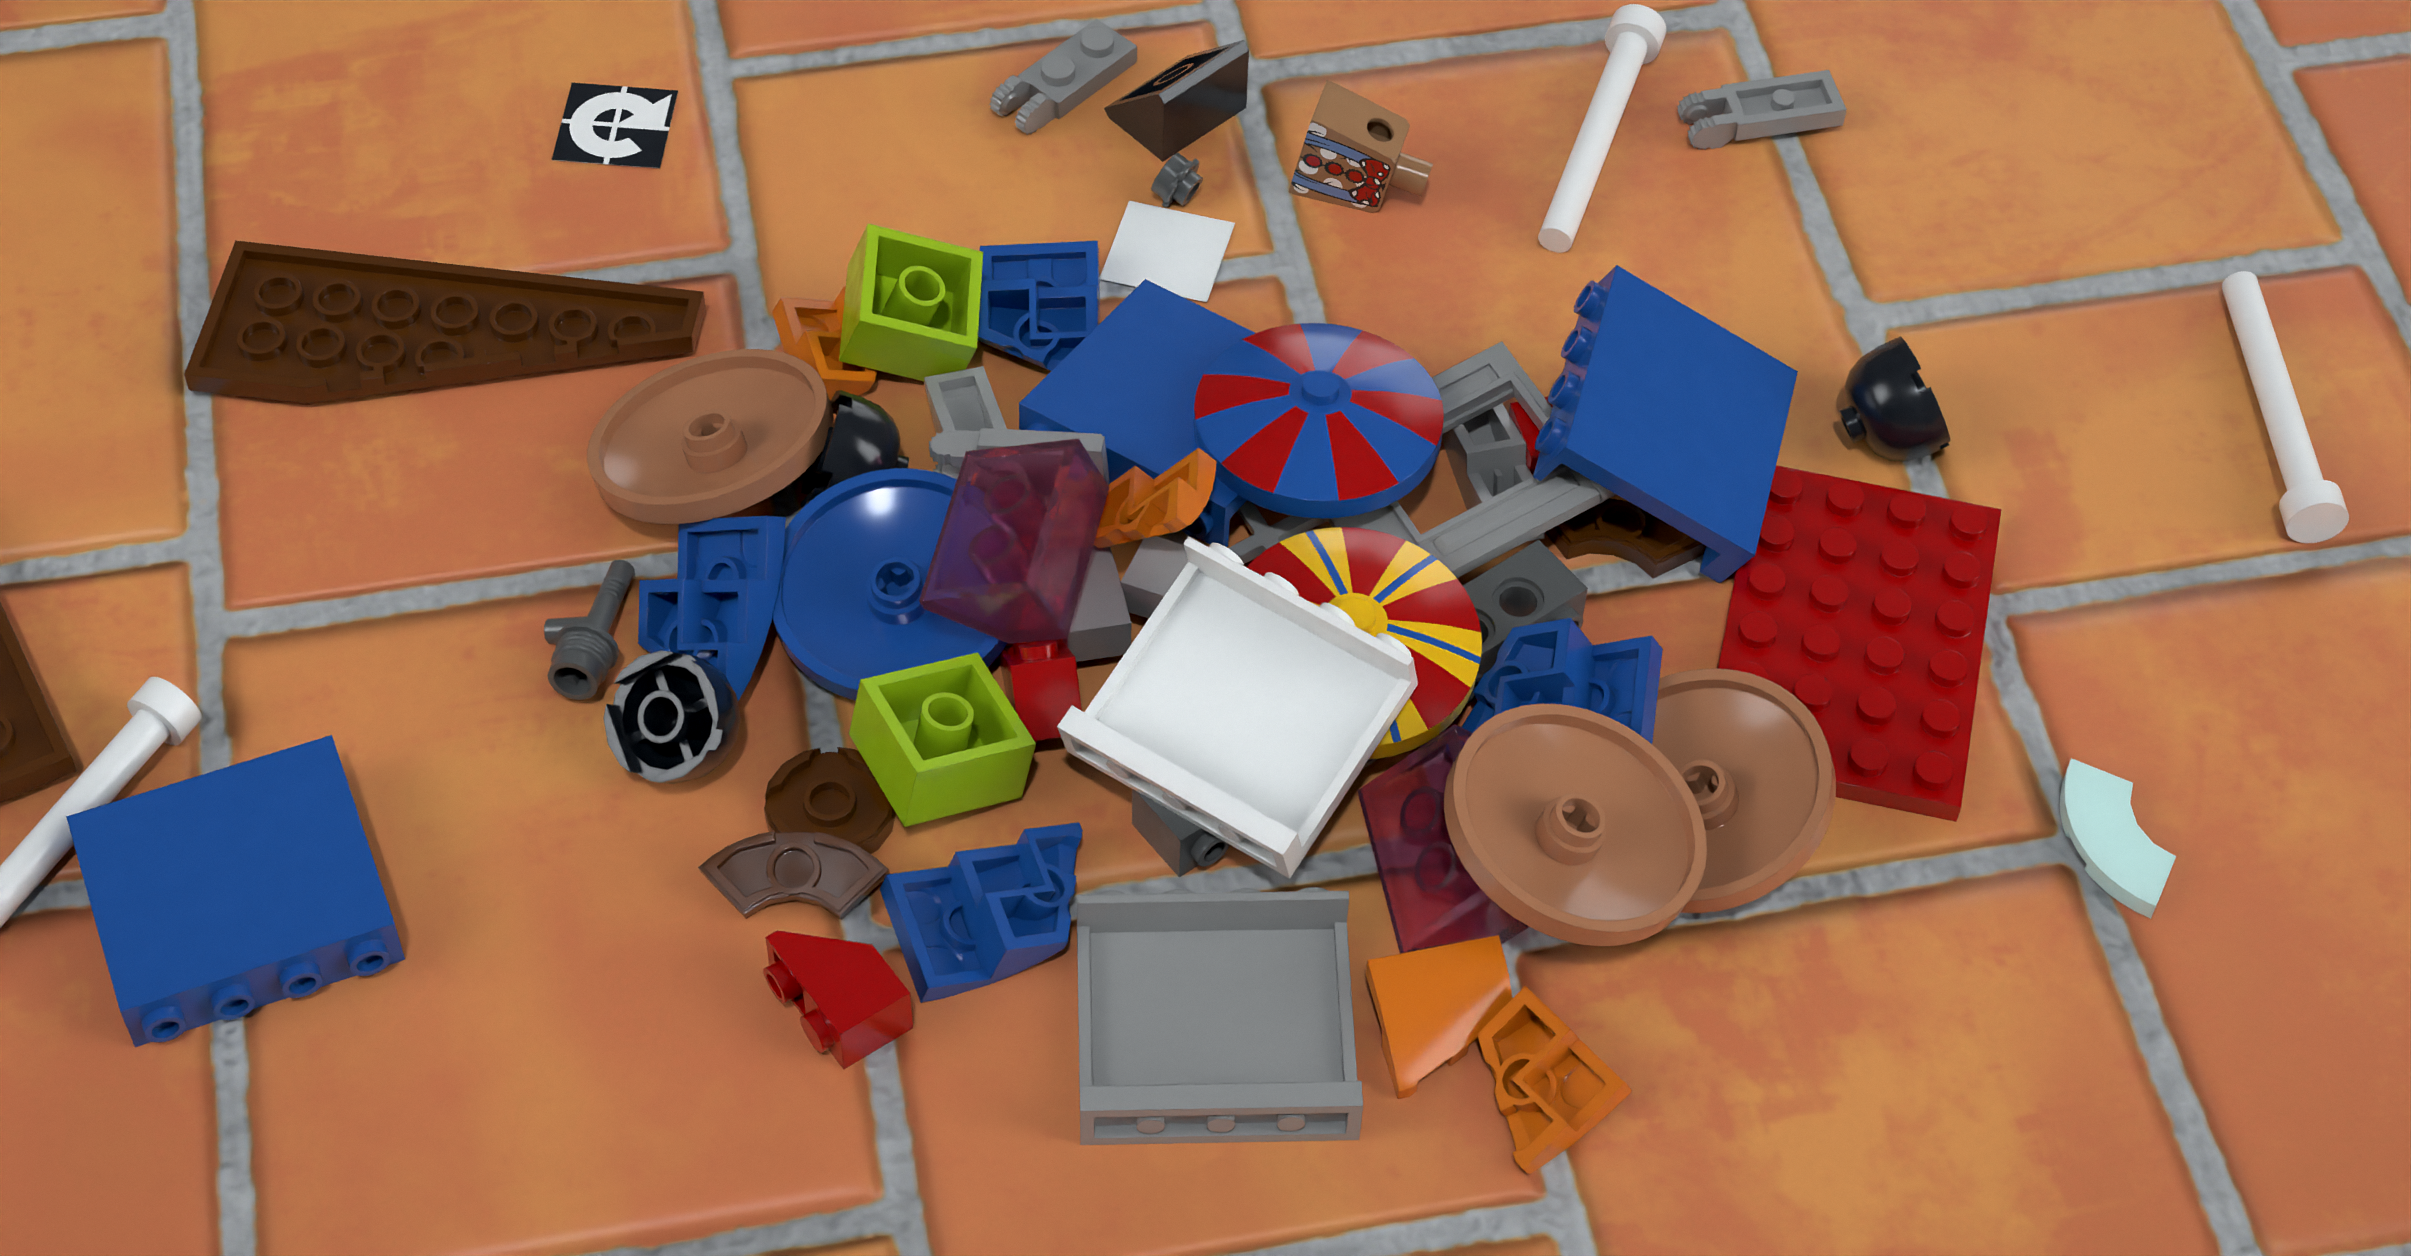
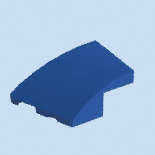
(1039, 298)
(720, 595)
(1561, 666)
(985, 911)

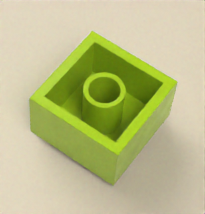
(910, 304)
(941, 739)

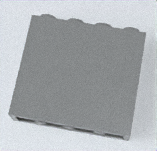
(1216, 1018)

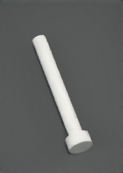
(1632, 40)
(2311, 506)
(159, 715)

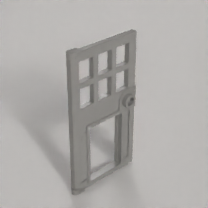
(1484, 529)

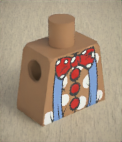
(1355, 153)

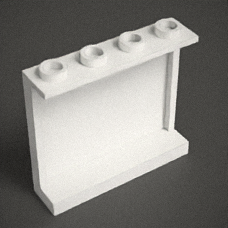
(1244, 707)

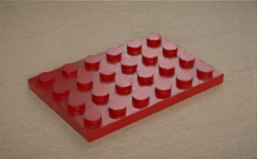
(1874, 622)

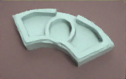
(2109, 840)

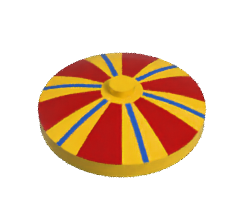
(1396, 592)

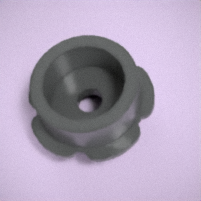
(1177, 180)

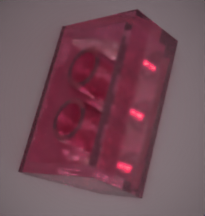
(1017, 540)
(1421, 875)

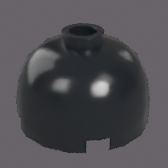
(1893, 405)
(858, 443)
(672, 717)

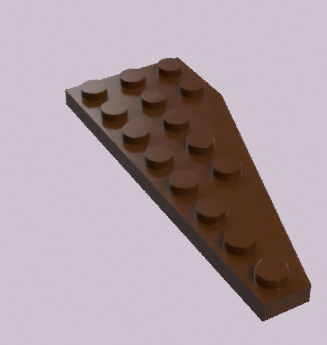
(367, 325)

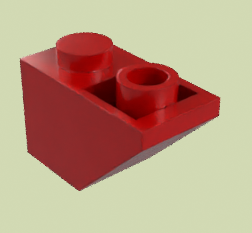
(1040, 684)
(842, 990)

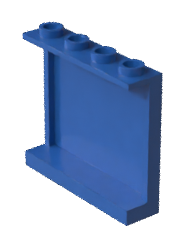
(1139, 389)
(1669, 415)
(233, 891)

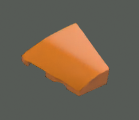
(813, 334)
(1152, 507)
(1436, 1004)
(1545, 1080)

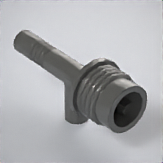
(583, 643)

